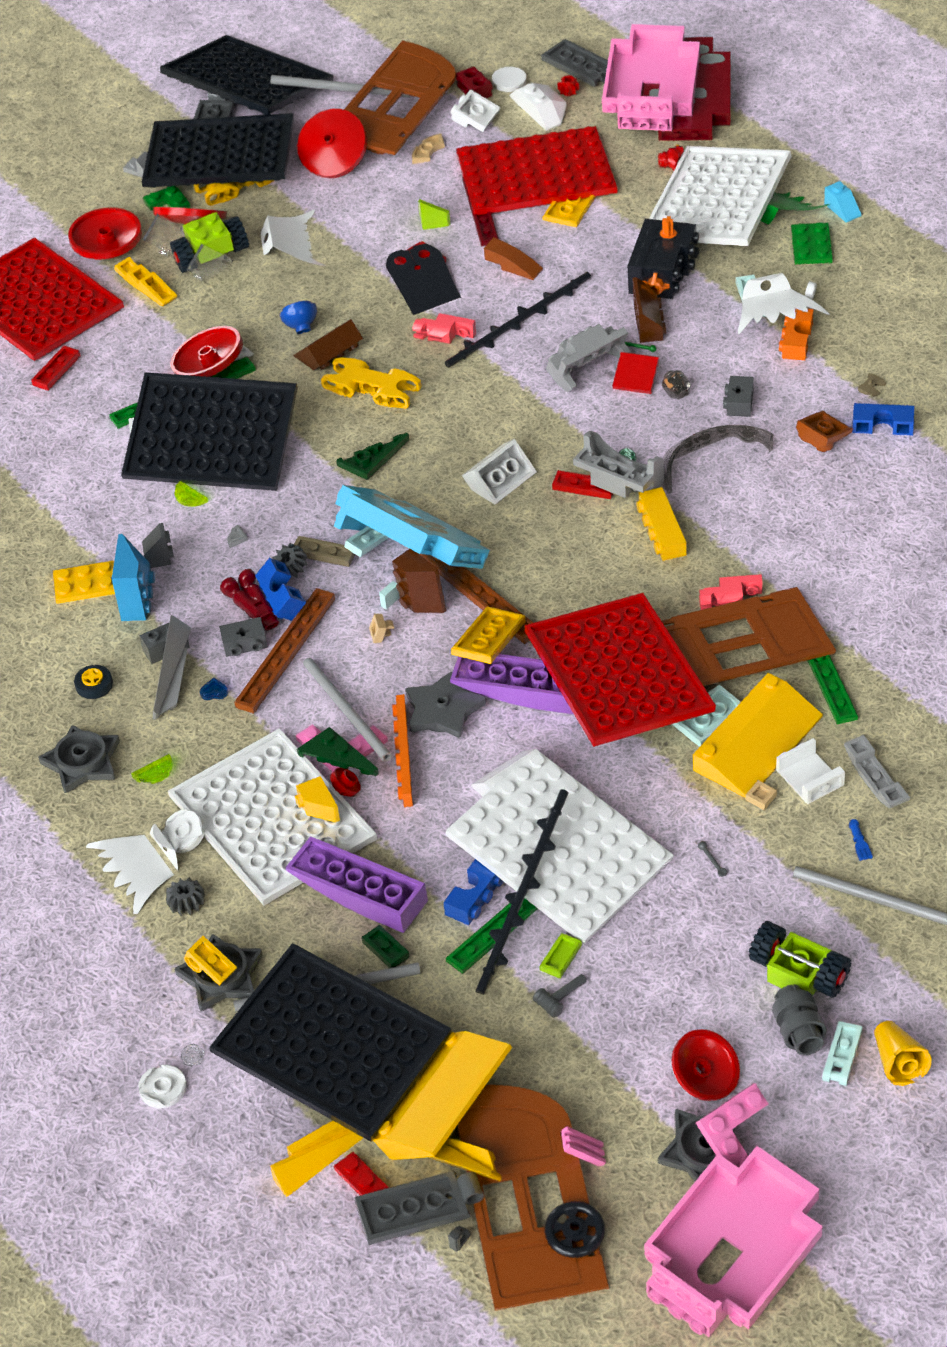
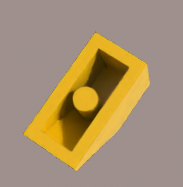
(317, 800)

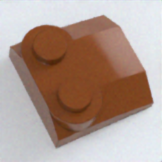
(822, 430)

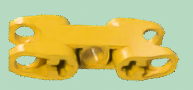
(225, 191)
(382, 386)

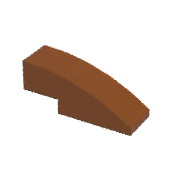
(511, 259)

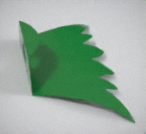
(781, 201)

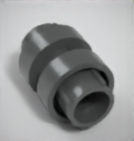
(799, 1020)

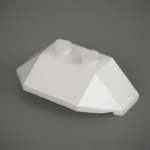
(541, 104)

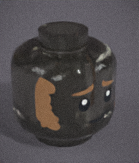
(676, 384)

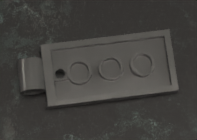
(577, 62)
(214, 107)
(417, 1205)

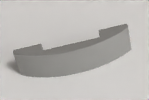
(873, 774)

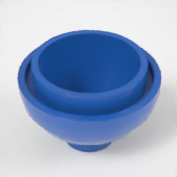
(299, 316)

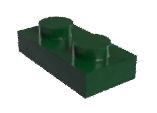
(385, 947)

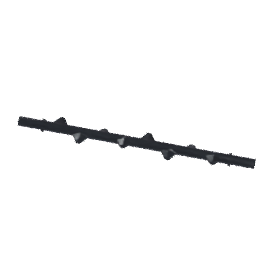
(523, 313)
(516, 899)

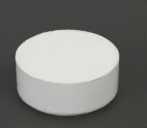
(811, 289)

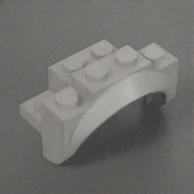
(582, 349)
(616, 472)

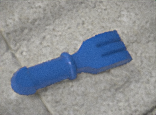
(862, 849)

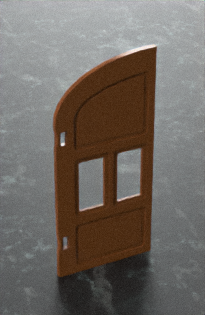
(409, 71)
(781, 626)
(527, 1142)

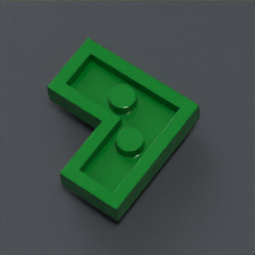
(169, 196)

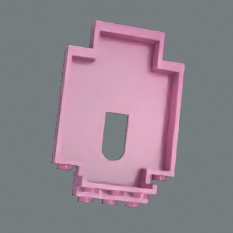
(657, 57)
(754, 1209)

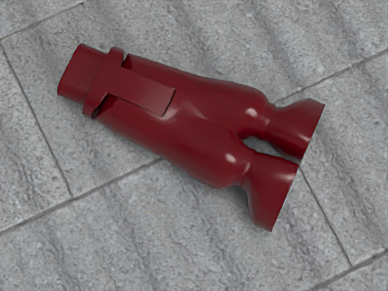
(250, 598)

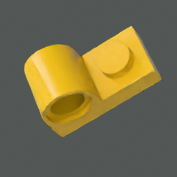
(207, 957)

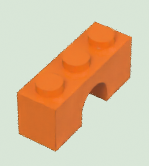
(796, 334)

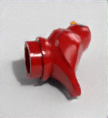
(671, 157)

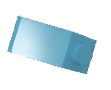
(841, 201)

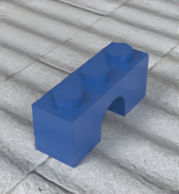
(897, 416)
(284, 599)
(467, 904)

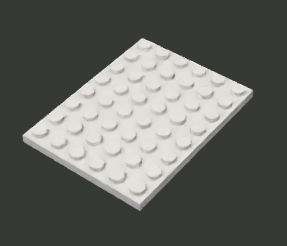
(722, 191)
(255, 816)
(597, 855)

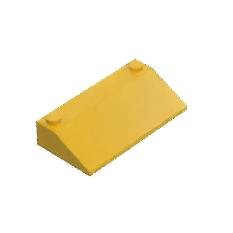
(755, 734)
(441, 1096)

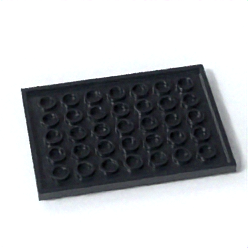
(243, 74)
(218, 150)
(210, 431)
(331, 1041)

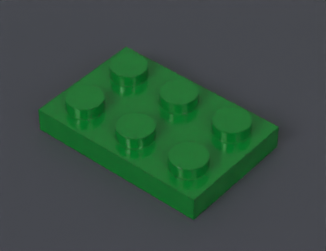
(811, 243)

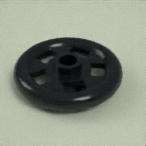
(565, 1247)

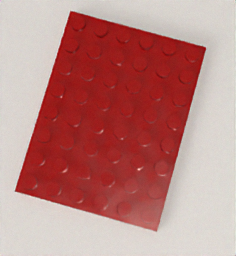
(536, 170)
(47, 299)
(619, 669)

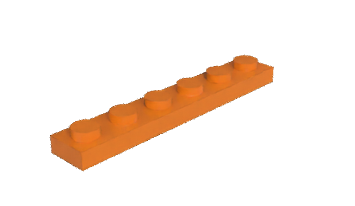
(402, 745)

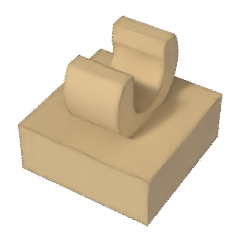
(380, 628)

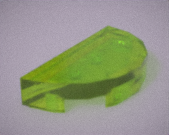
(188, 496)
(155, 771)

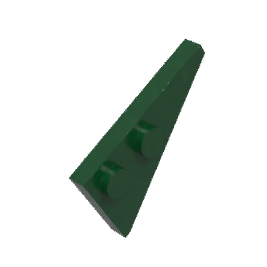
(369, 460)
(333, 749)

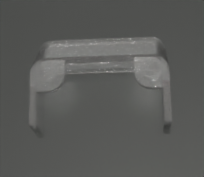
(205, 262)

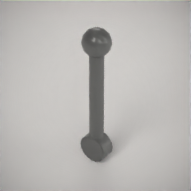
(721, 871)

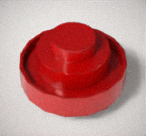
(345, 782)

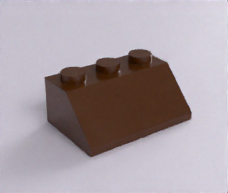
(647, 312)
(330, 346)
(418, 583)

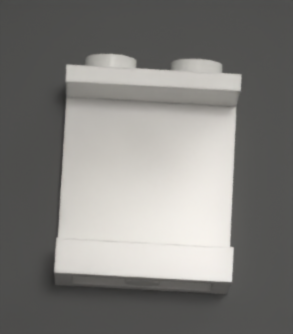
(808, 772)

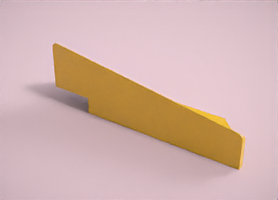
(312, 1155)
(468, 1158)

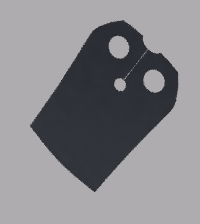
(422, 287)

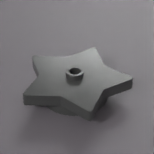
(442, 706)
(81, 757)
(237, 985)
(689, 1148)

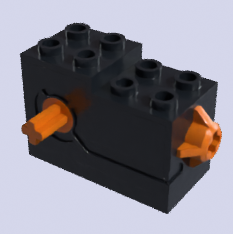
(663, 255)

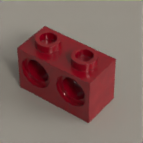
(474, 80)

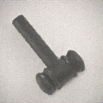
(551, 1003)

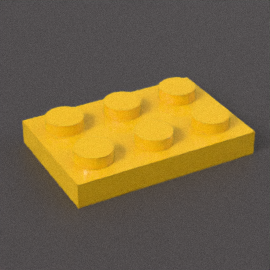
(83, 582)

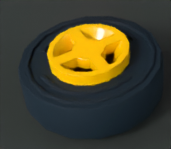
(93, 681)

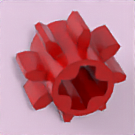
(568, 85)

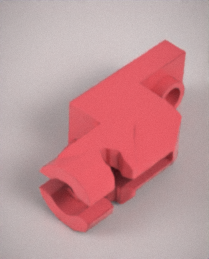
(444, 328)
(730, 590)

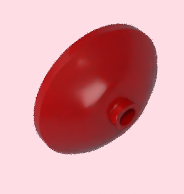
(715, 1060)

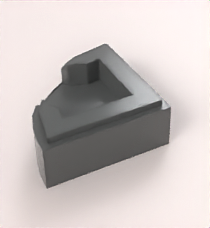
(458, 1237)

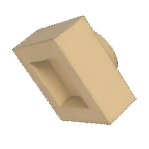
(761, 795)

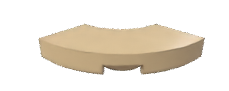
(427, 148)

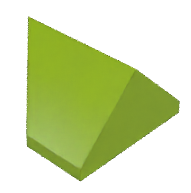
(432, 215)

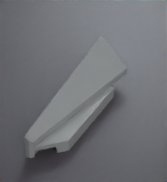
(172, 667)

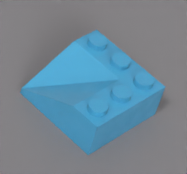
(132, 581)

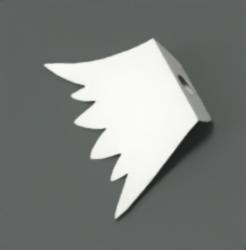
(288, 236)
(771, 302)
(138, 863)

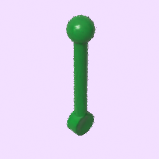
(652, 348)

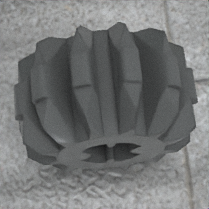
(293, 557)
(185, 896)

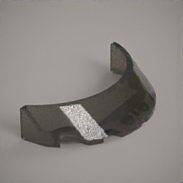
(709, 436)

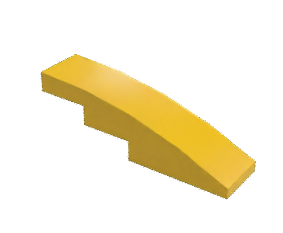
(146, 282)

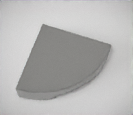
(236, 536)

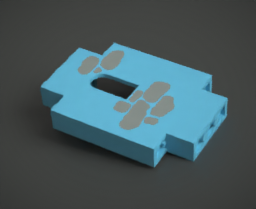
(408, 526)

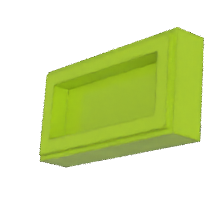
(560, 955)

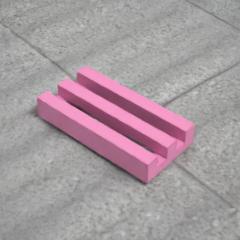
(577, 1144)

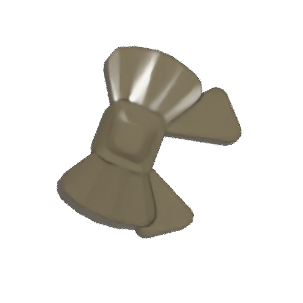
(868, 386)

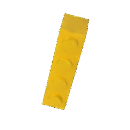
(662, 524)

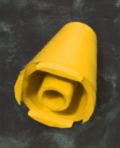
(901, 1054)

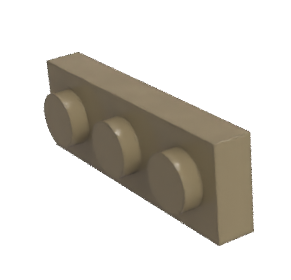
(325, 551)

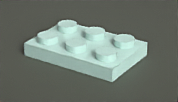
(701, 727)

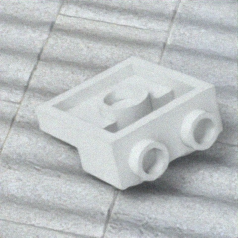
(474, 110)

